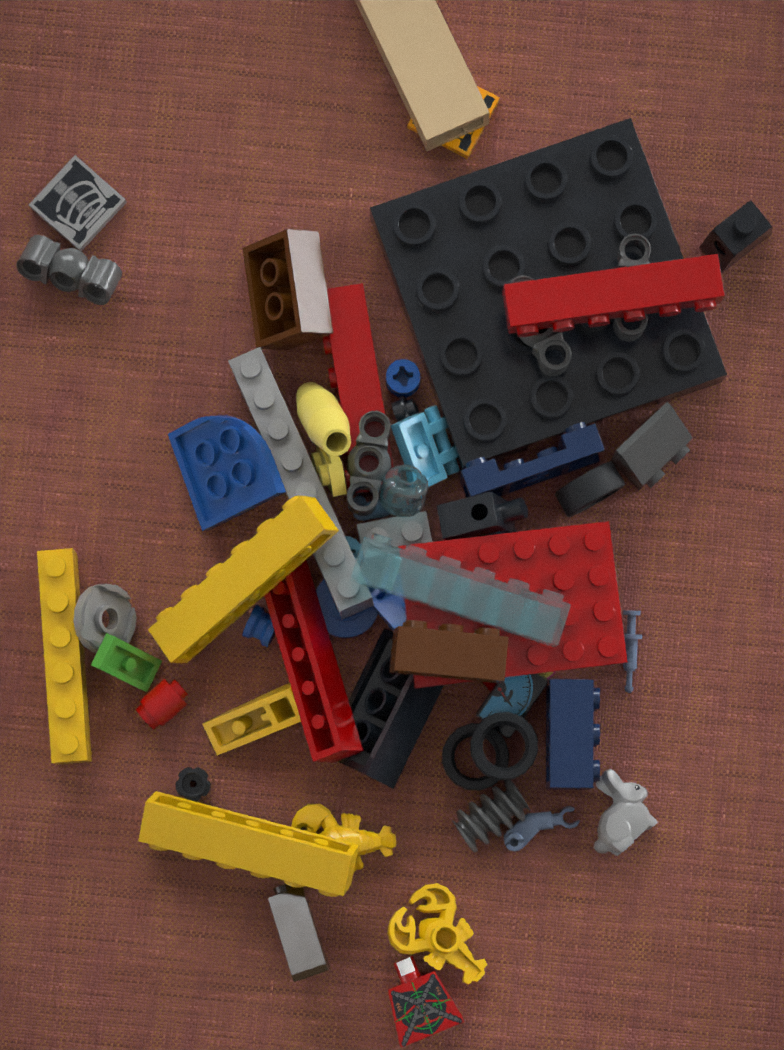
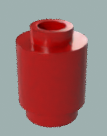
(162, 703)

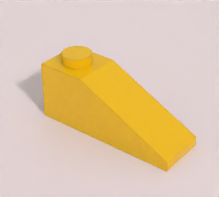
(253, 720)

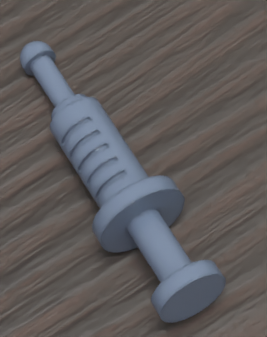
(631, 644)

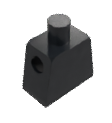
(737, 235)
(480, 516)

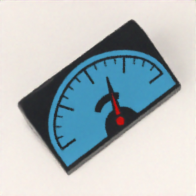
(514, 696)

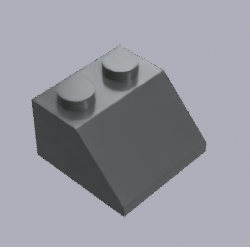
(652, 447)

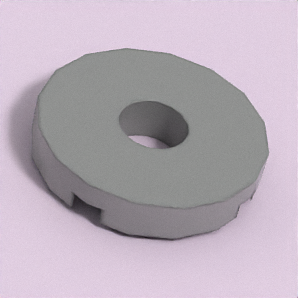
(89, 615)

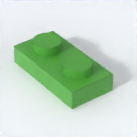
(126, 662)

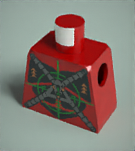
(420, 1004)

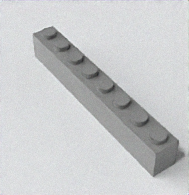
(298, 474)

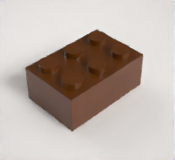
(287, 289)
(449, 652)

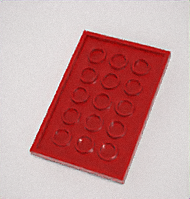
(557, 559)

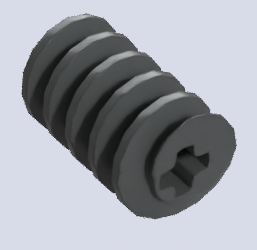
(491, 815)

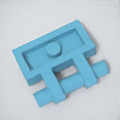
(418, 447)

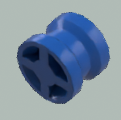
(403, 383)
(259, 626)

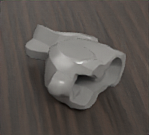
(625, 817)

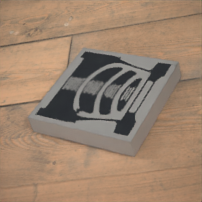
(77, 203)

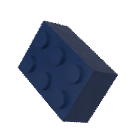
(571, 734)

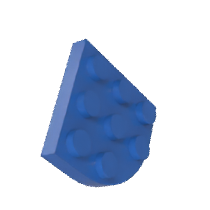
(224, 468)

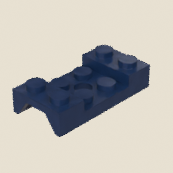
(576, 450)

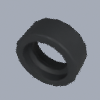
(589, 489)
(520, 725)
(454, 773)

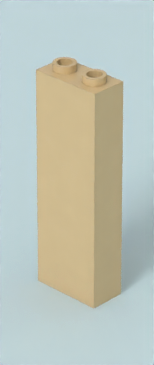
(426, 68)

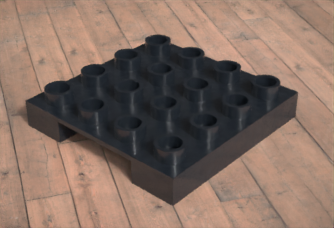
(537, 219)

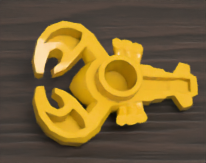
(316, 815)
(436, 934)

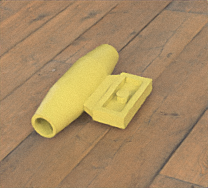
(328, 430)

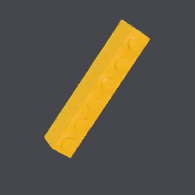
(243, 578)
(63, 657)
(248, 844)

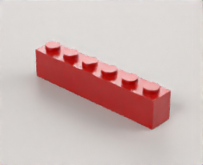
(613, 294)
(354, 367)
(312, 668)

